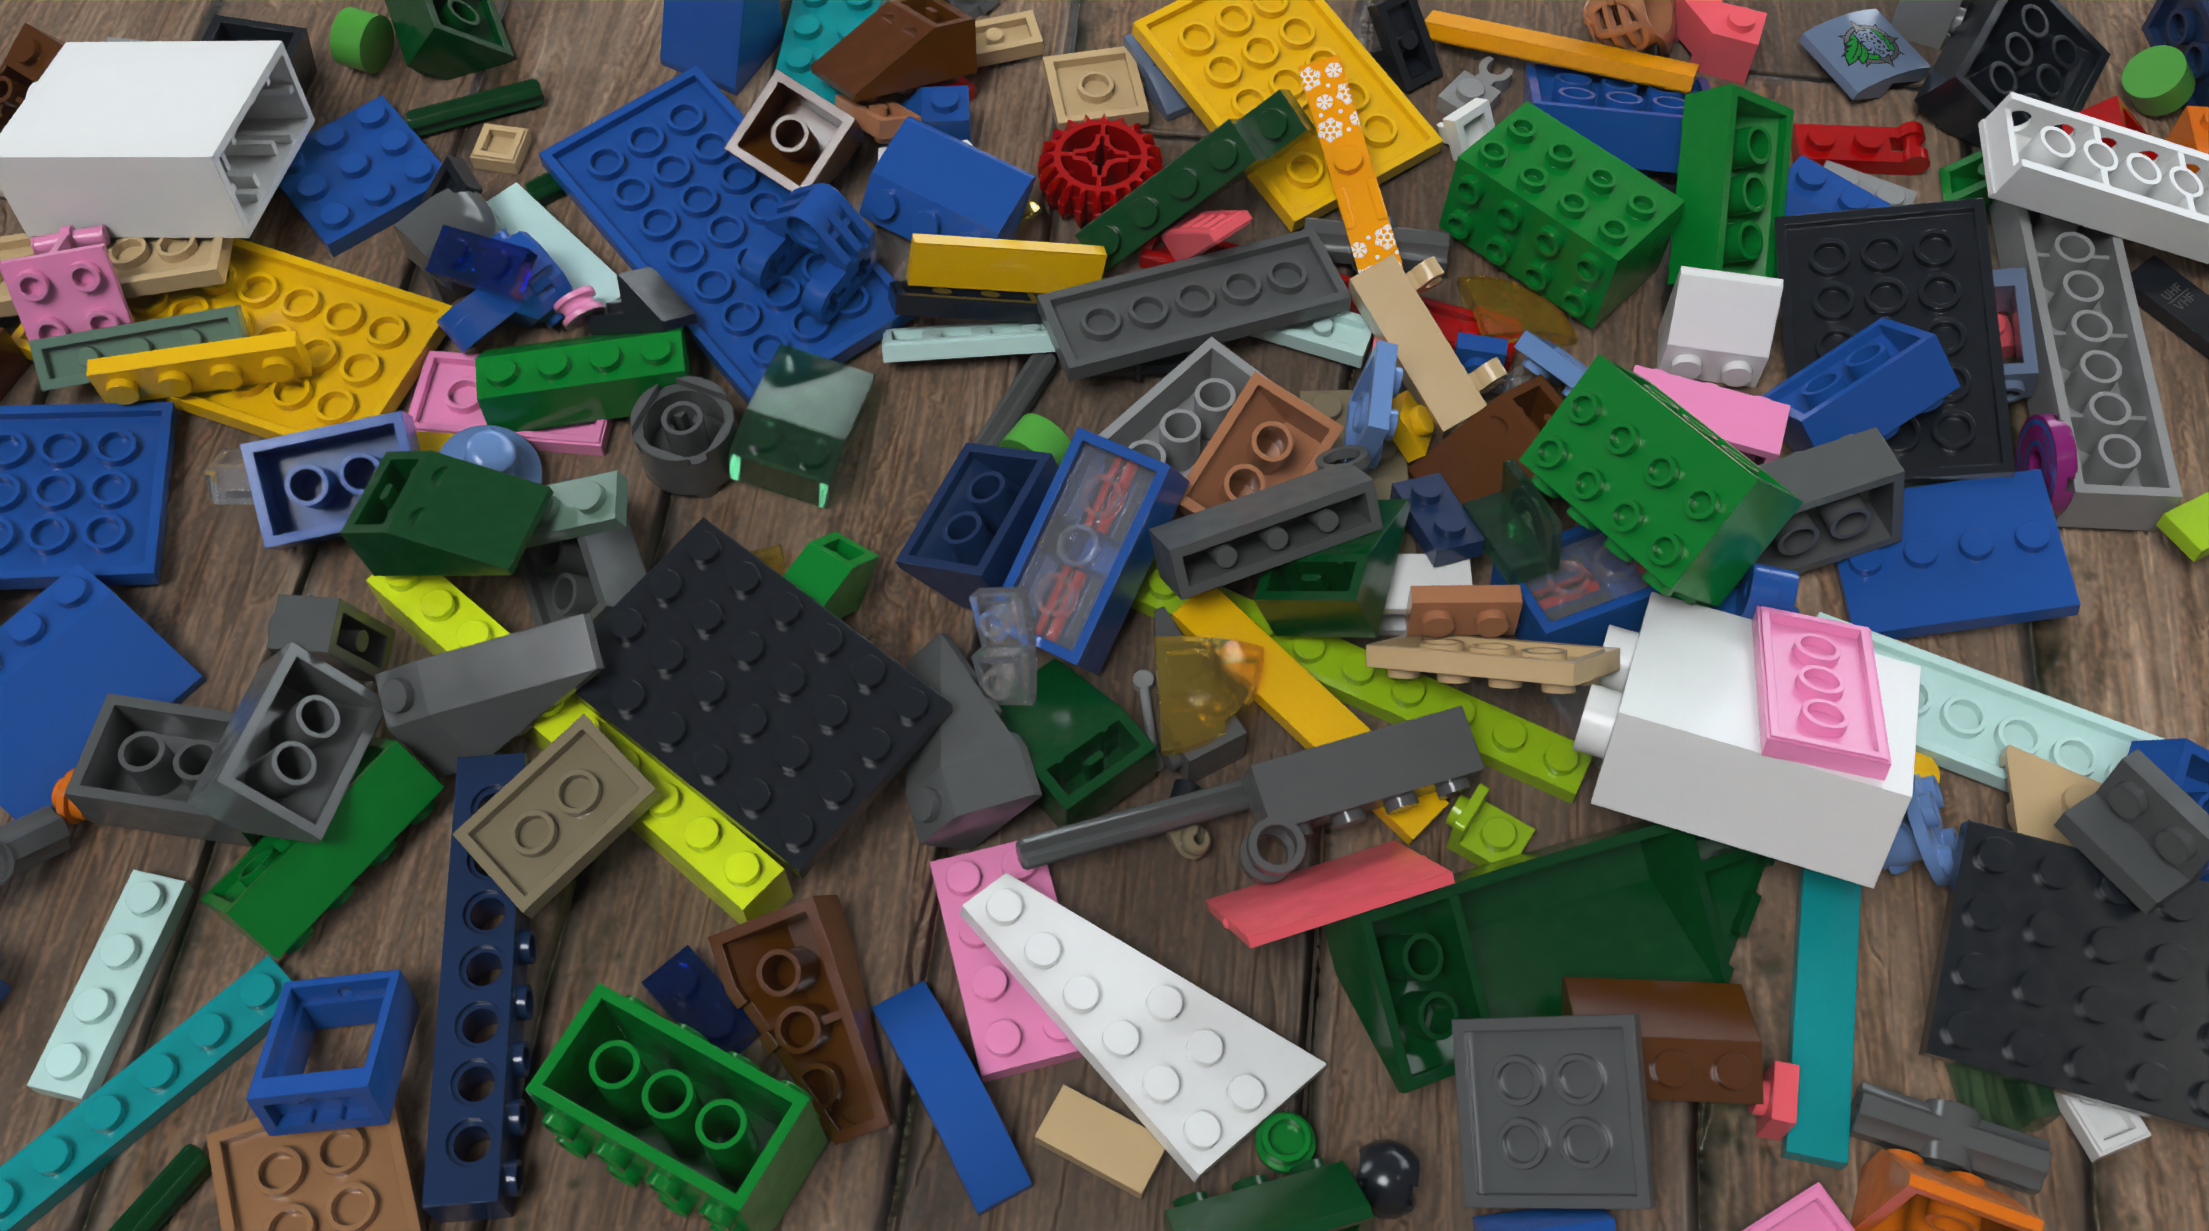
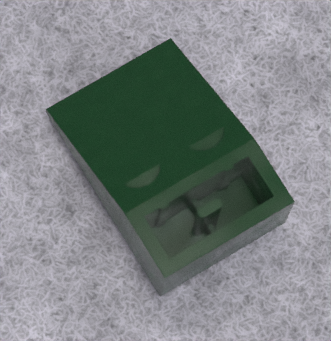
(443, 517)
(1337, 588)
(1080, 746)

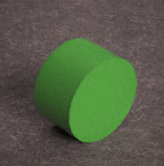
(361, 40)
(2158, 80)
(1039, 435)

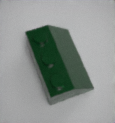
(449, 36)
(1307, 1200)

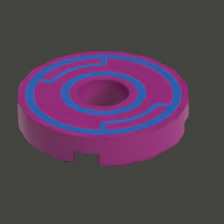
(2052, 447)

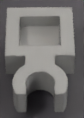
(1468, 87)

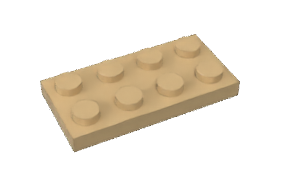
(1501, 660)

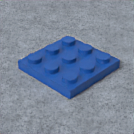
(358, 175)

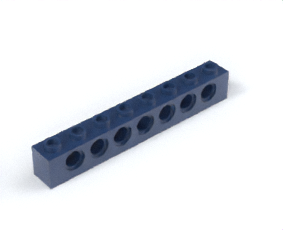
(486, 1187)

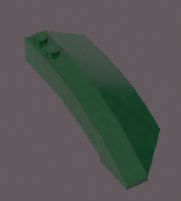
(1507, 932)

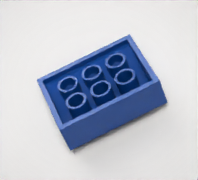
(1620, 116)
(56, 673)

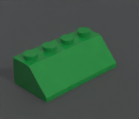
(1732, 181)
(576, 377)
(289, 883)

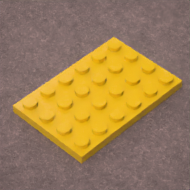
(1241, 52)

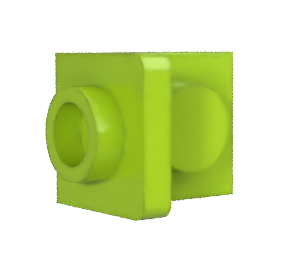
(1484, 831)

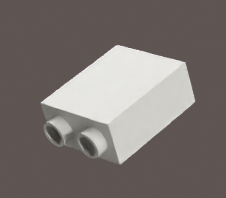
(154, 138)
(1688, 756)

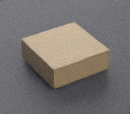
(501, 148)

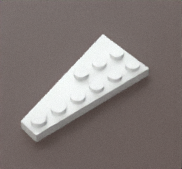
(1164, 1046)

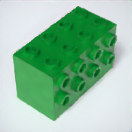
(1560, 213)
(1658, 484)
(677, 1114)

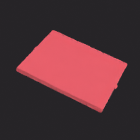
(1327, 893)

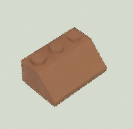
(1259, 444)

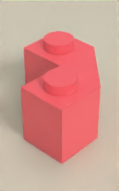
(1719, 36)

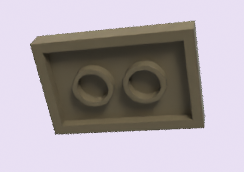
(557, 816)

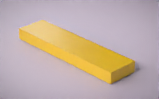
(1001, 264)

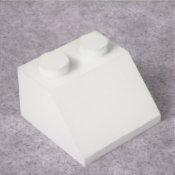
(1719, 326)

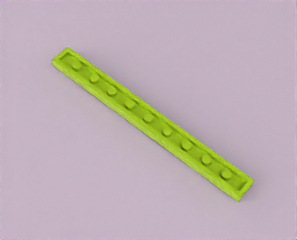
(1502, 738)

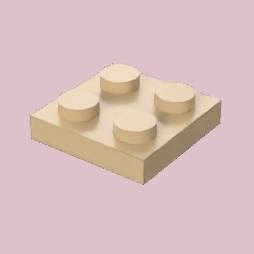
(1095, 85)

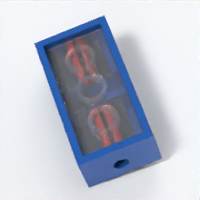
(1093, 545)
(1583, 595)

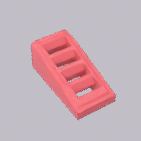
(1203, 231)

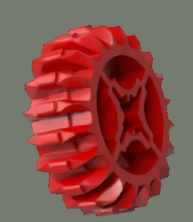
(1073, 162)

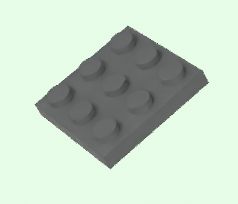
(1553, 1112)

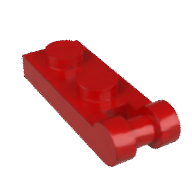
(1864, 147)

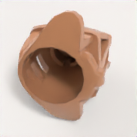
(1631, 23)

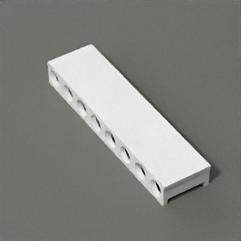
(2095, 184)

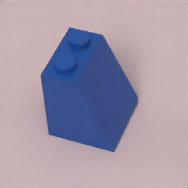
(721, 38)

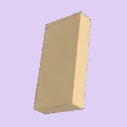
(1101, 1141)

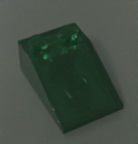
(800, 426)

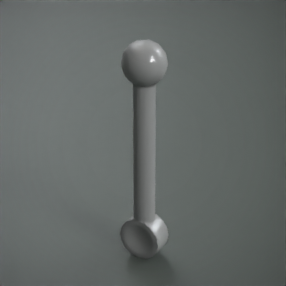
(1143, 683)

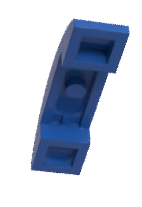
(953, 1097)

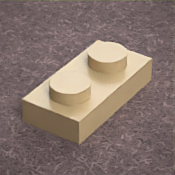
(1007, 38)

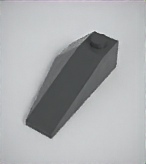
(487, 691)
(972, 768)

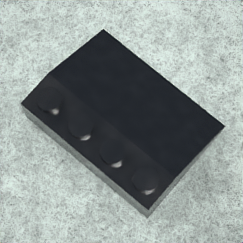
(2009, 48)

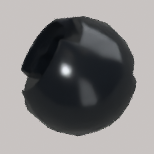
(1387, 1177)

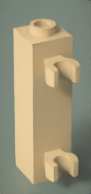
(1430, 367)

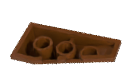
(808, 1001)

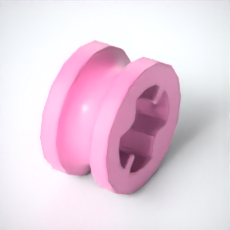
(577, 306)

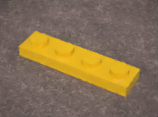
(200, 368)

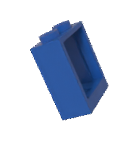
(334, 1099)

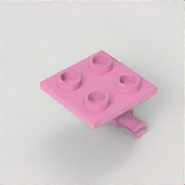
(66, 284)

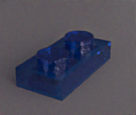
(481, 263)
(698, 999)

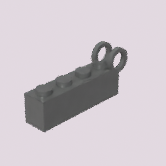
(1269, 525)
(1351, 778)

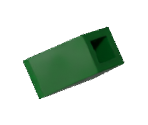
(834, 573)

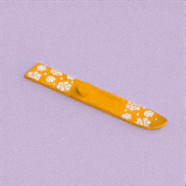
(1348, 162)

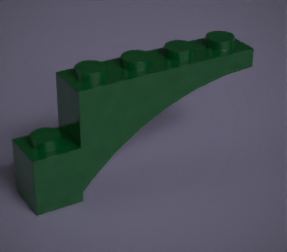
(1198, 176)

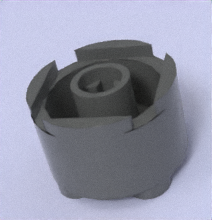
(685, 436)

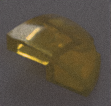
(1509, 309)
(1202, 687)

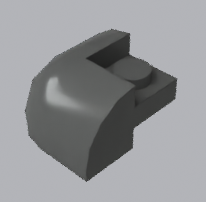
(423, 225)

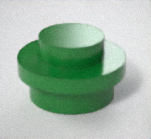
(1284, 1142)

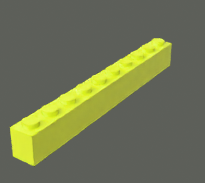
(677, 826)

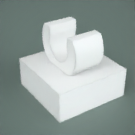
(1466, 126)

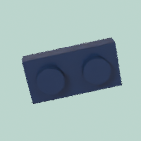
(1439, 520)

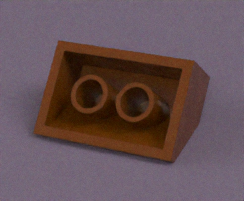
(1693, 1034)

